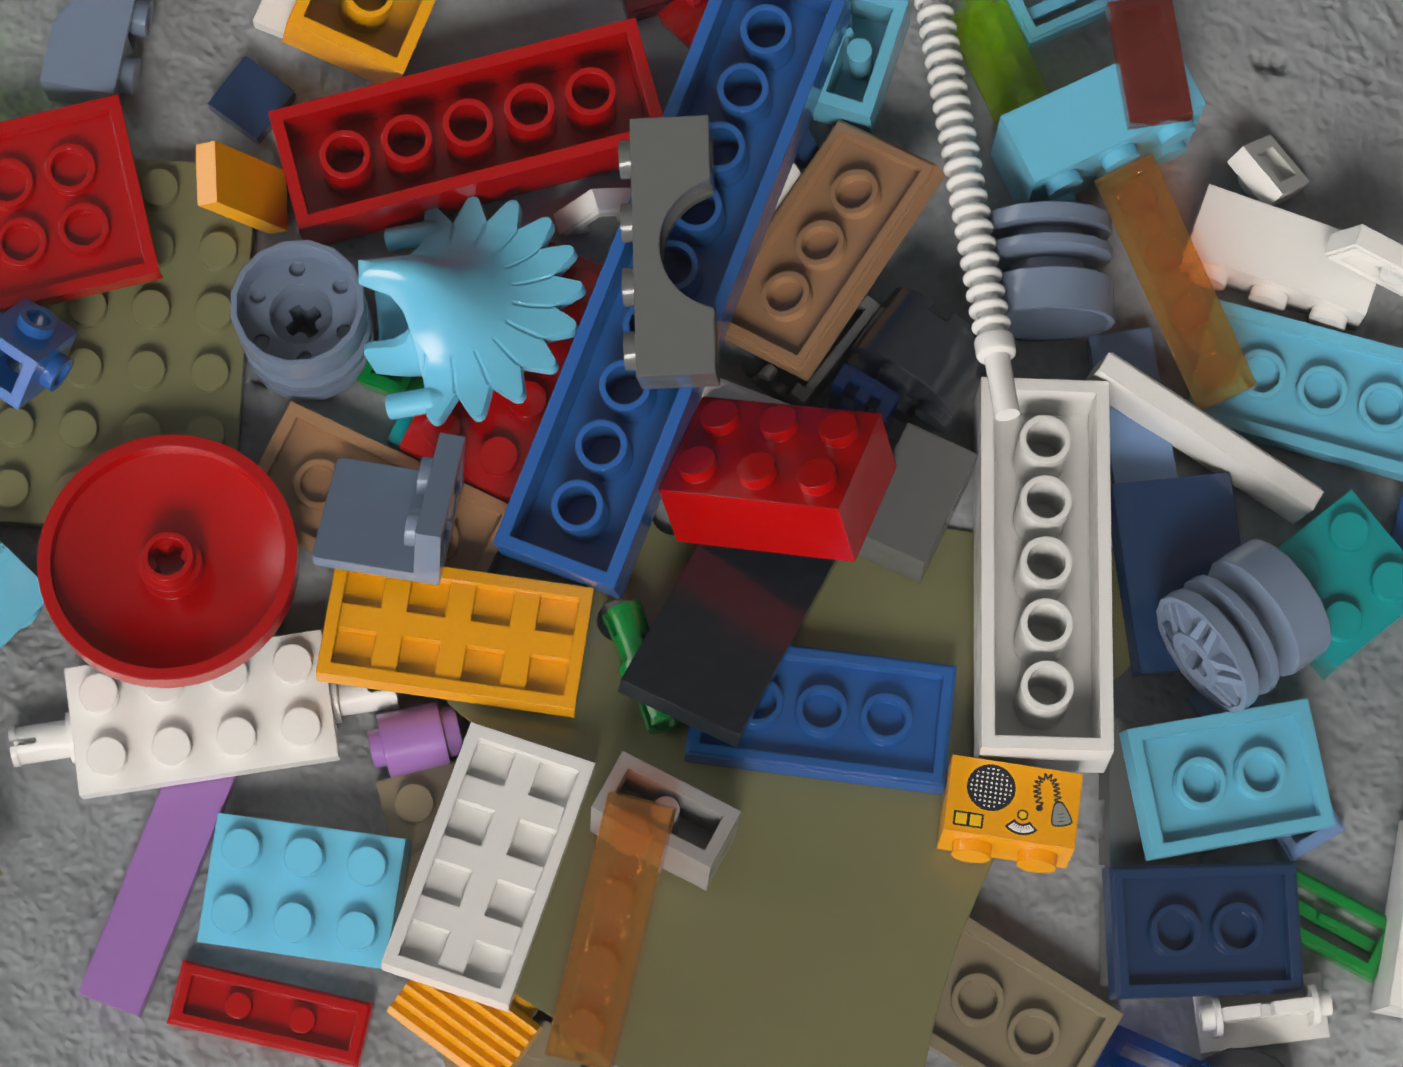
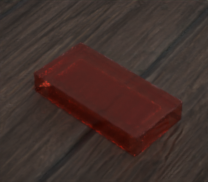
(1149, 62)

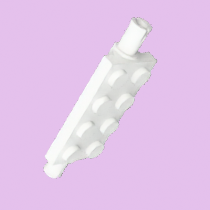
(239, 724)

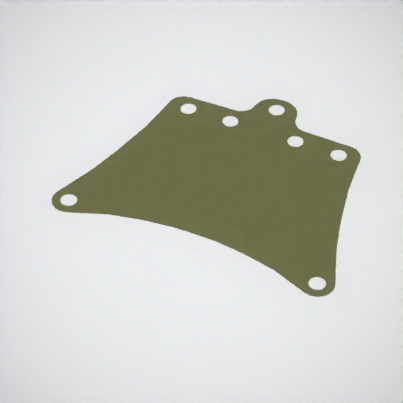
(832, 901)

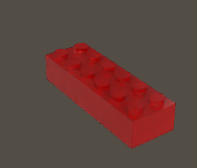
(464, 132)

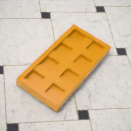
(459, 640)

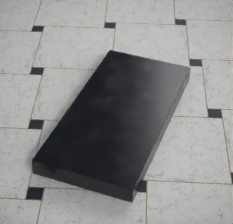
(724, 636)

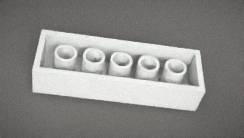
(1044, 578)

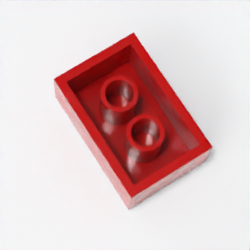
(778, 478)

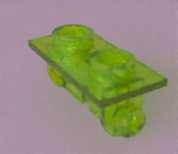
(997, 57)

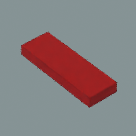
(270, 1014)

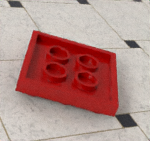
(71, 206)

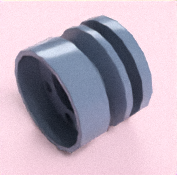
(1050, 269)
(295, 288)
(1244, 625)

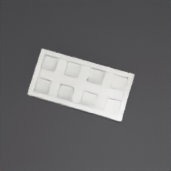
(488, 867)

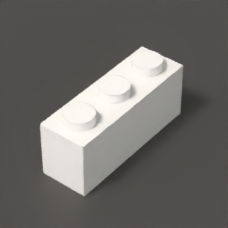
(1277, 260)

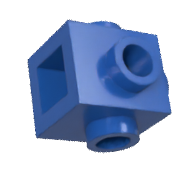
(32, 352)

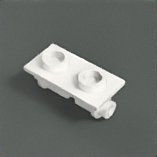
(1263, 1019)

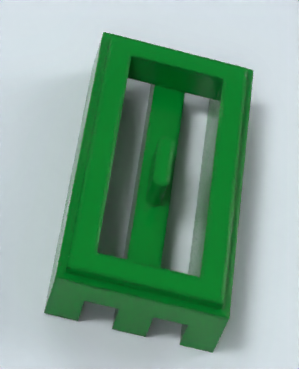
(1330, 952)

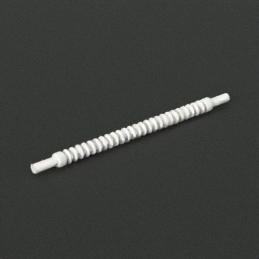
(993, 342)

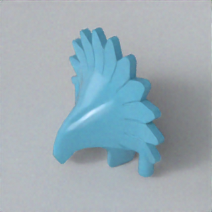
(468, 308)

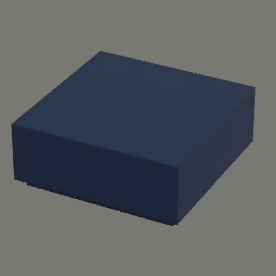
(248, 97)

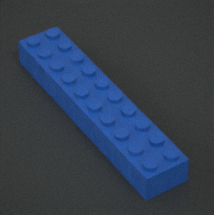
(603, 437)

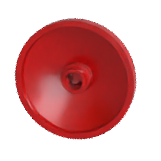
(168, 561)

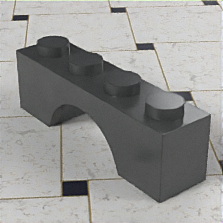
(669, 173)

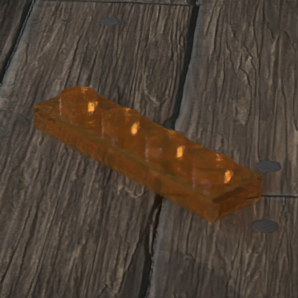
(1176, 283)
(610, 930)

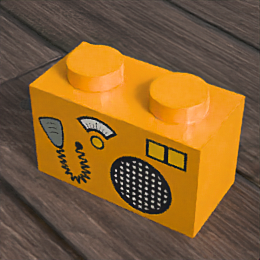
(1009, 813)

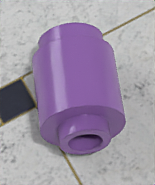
(415, 738)

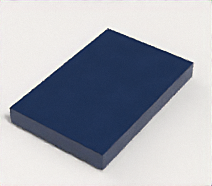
(1161, 540)
(1202, 930)

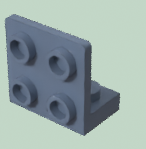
(393, 516)

